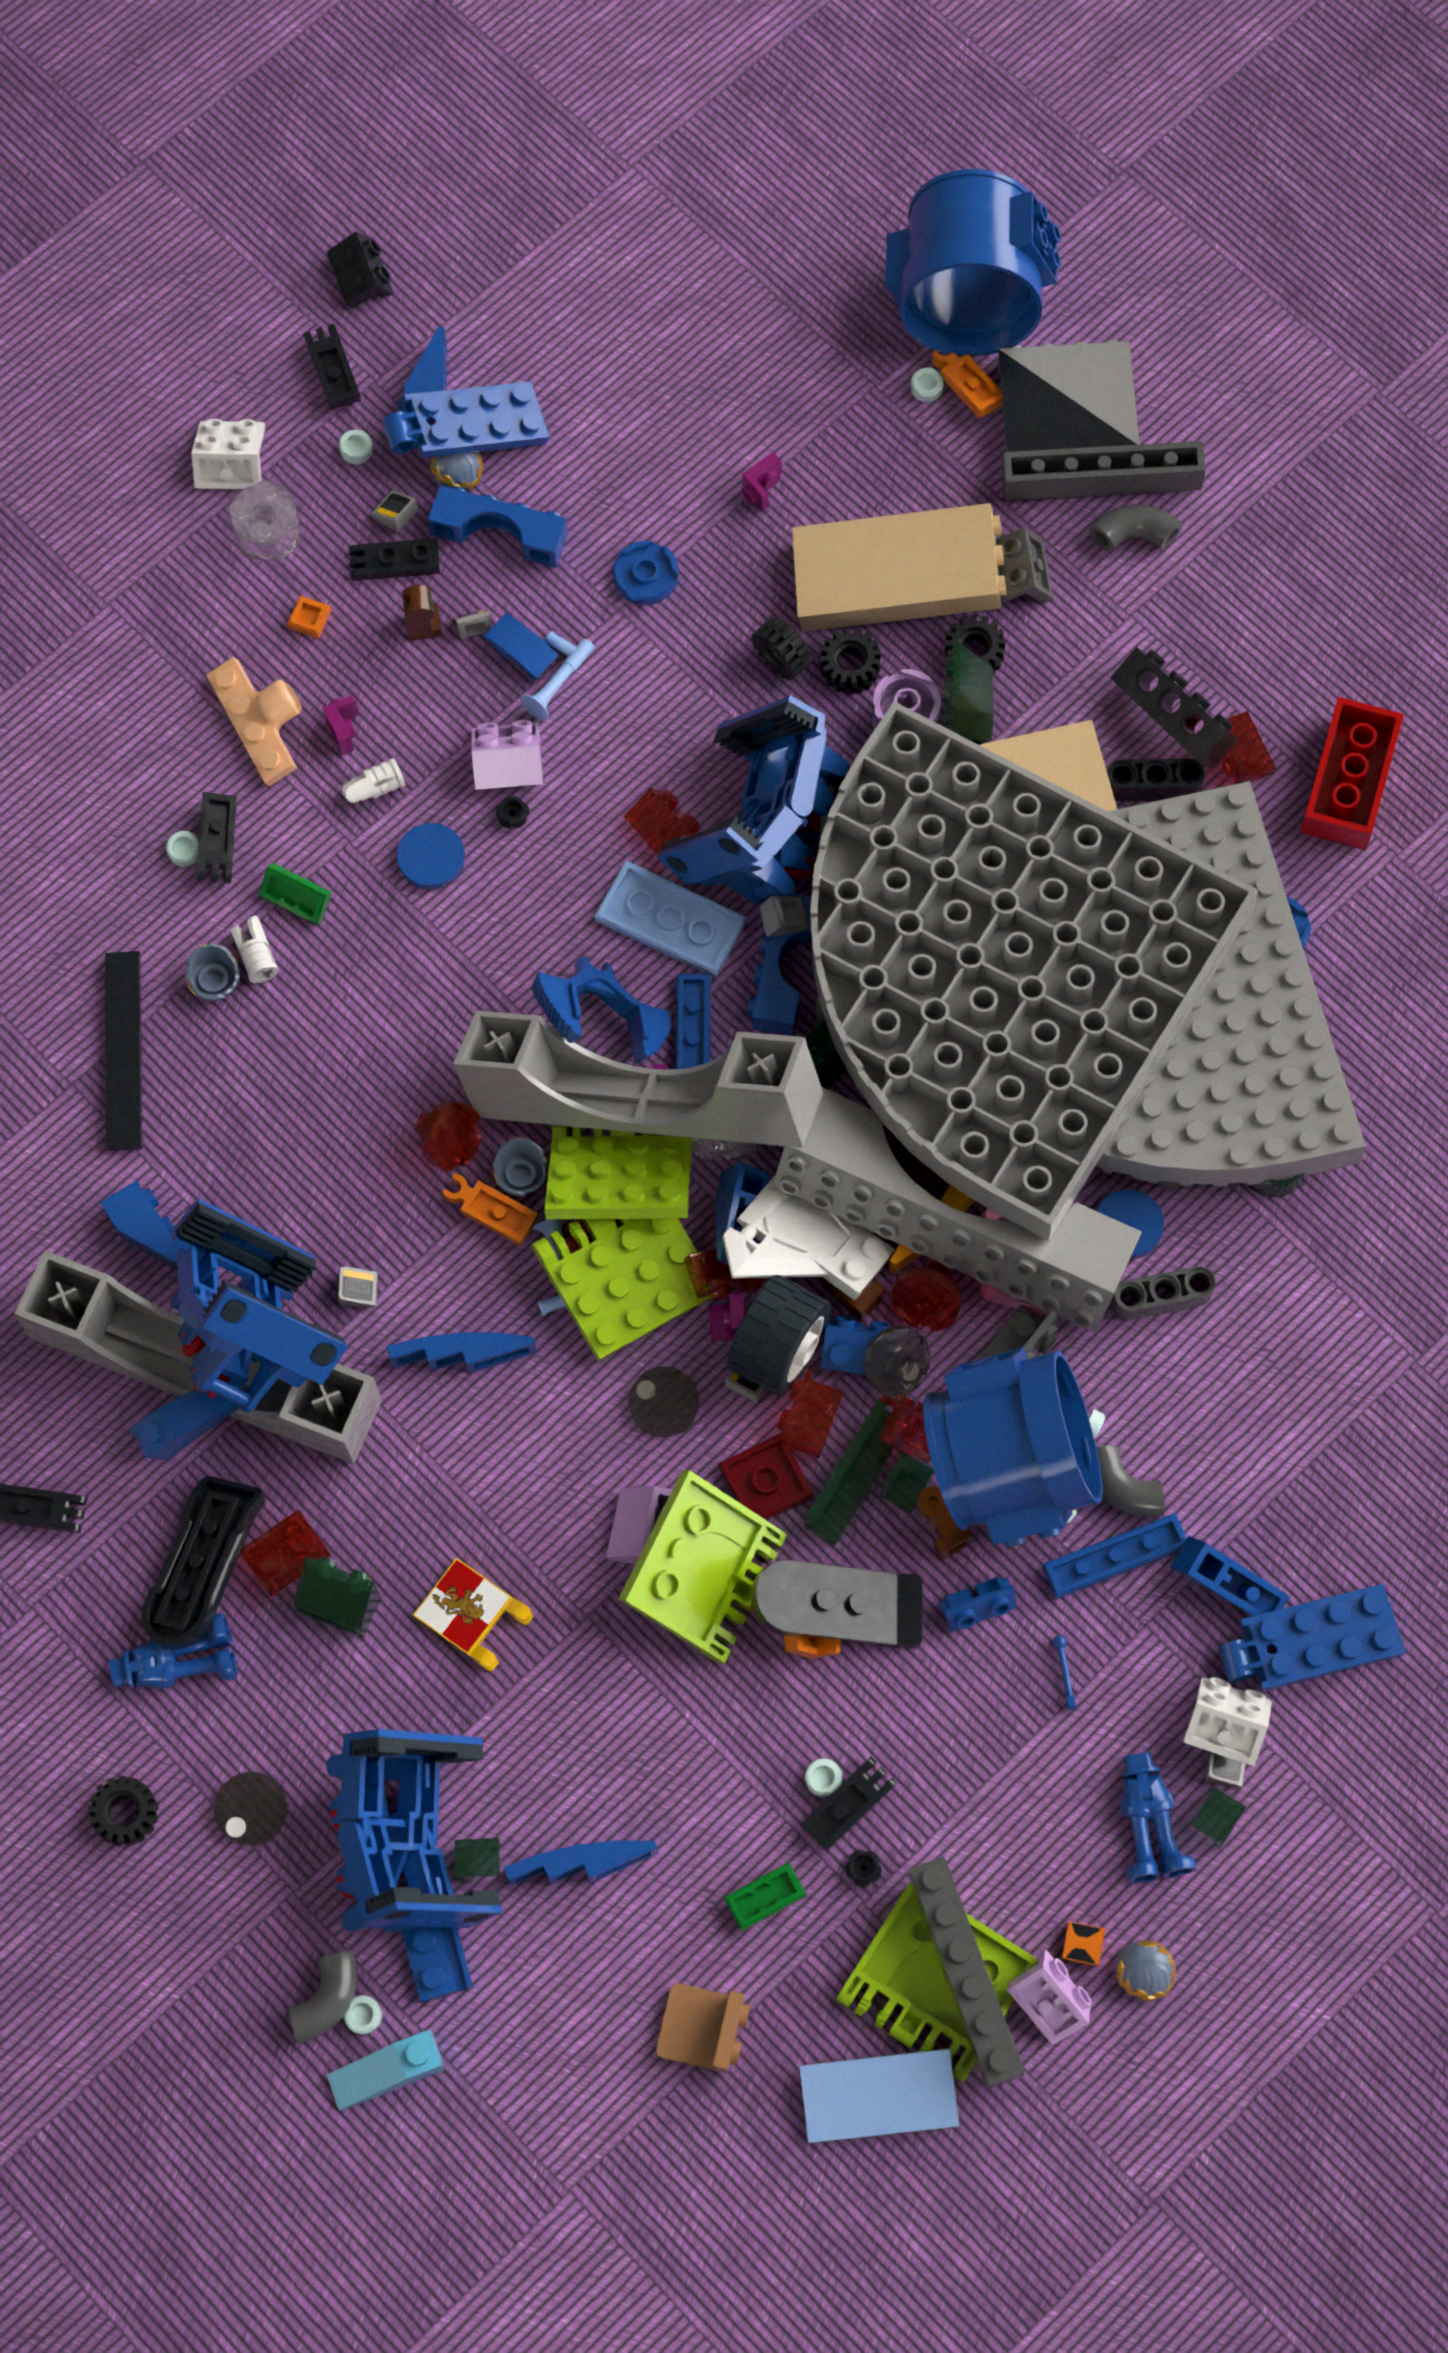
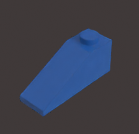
(431, 369)
(735, 1192)
(180, 1423)
(1227, 1578)

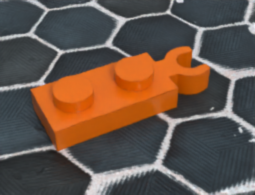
(969, 382)
(493, 1210)

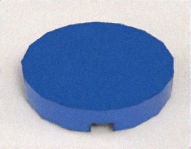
(646, 572)
(431, 856)
(1137, 1212)

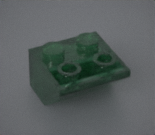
(969, 695)
(336, 1595)

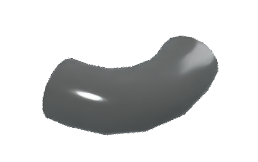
(1135, 522)
(1125, 1491)
(330, 2001)

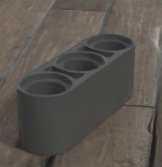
(1176, 1281)

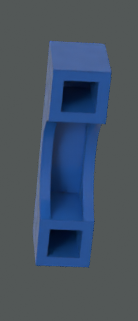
(461, 513)
(776, 1001)

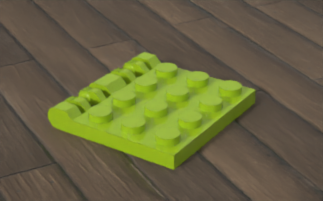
(617, 1175)
(623, 1280)
(699, 1563)
(908, 1973)

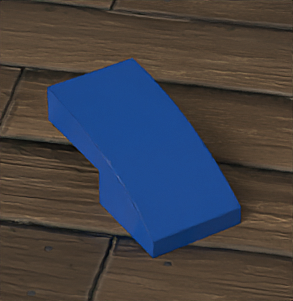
(521, 645)

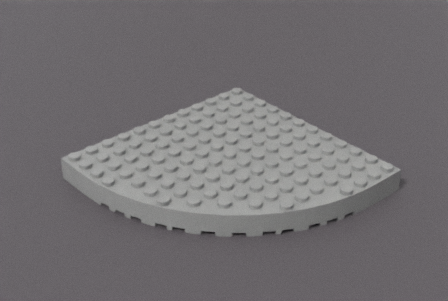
(1003, 961)
(1253, 1069)

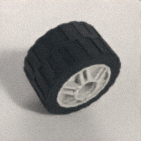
(778, 1335)

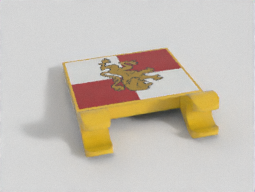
(465, 1610)

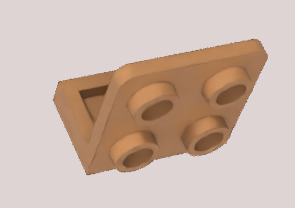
(702, 2027)

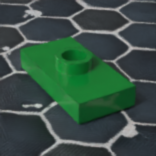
(294, 893)
(765, 1896)

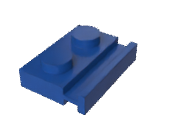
(437, 1961)

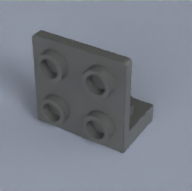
(1025, 566)
(1024, 1331)

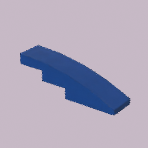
(477, 1349)
(596, 1859)

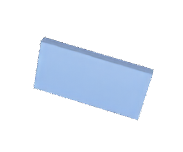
(671, 919)
(879, 2095)

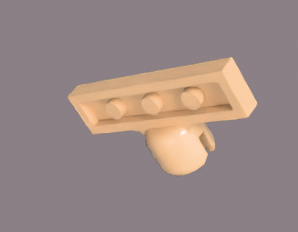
(258, 717)

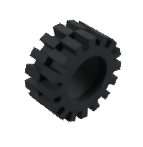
(982, 631)
(850, 643)
(781, 648)
(113, 1791)

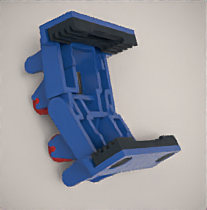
(779, 796)
(244, 1321)
(364, 1823)

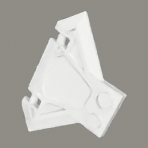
(803, 1243)

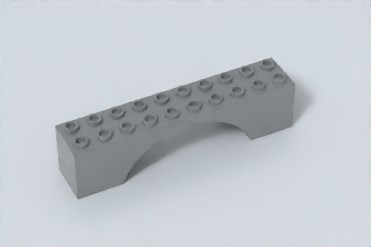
(529, 1073)
(855, 1176)
(119, 1330)

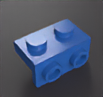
(847, 1343)

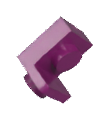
(760, 476)
(338, 718)
(726, 1318)

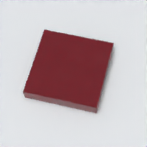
(766, 1479)

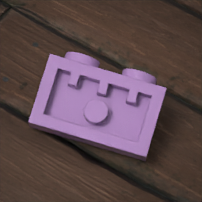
(1051, 1998)

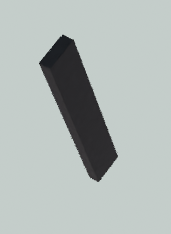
(123, 1051)

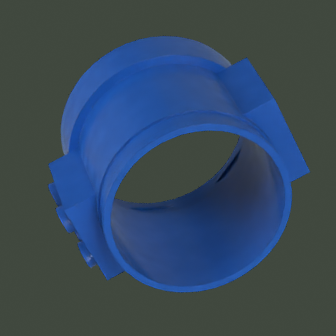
(972, 263)
(1012, 1445)

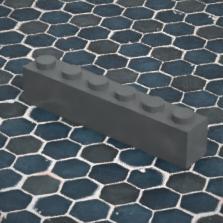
(1103, 470)
(965, 1973)

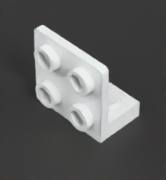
(227, 454)
(1229, 1720)

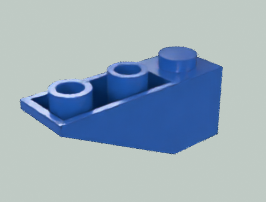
(139, 1224)

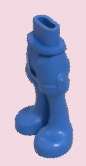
(157, 1666)
(1146, 1800)

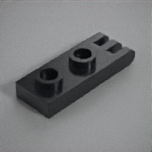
(332, 368)
(394, 559)
(216, 836)
(40, 1508)
(847, 1805)

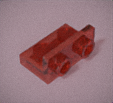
(1248, 756)
(659, 818)
(714, 1277)
(810, 1416)
(905, 1426)
(281, 1552)

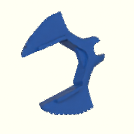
(560, 1003)

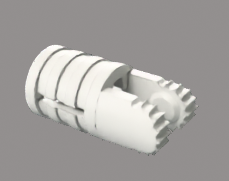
(374, 782)
(255, 952)

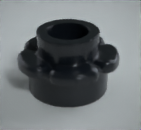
(512, 804)
(867, 1858)

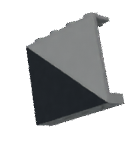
(1068, 396)

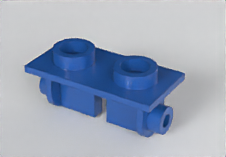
(993, 1599)

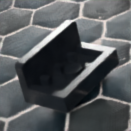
(359, 269)

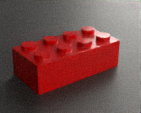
(1352, 773)

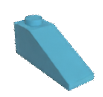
(386, 2070)

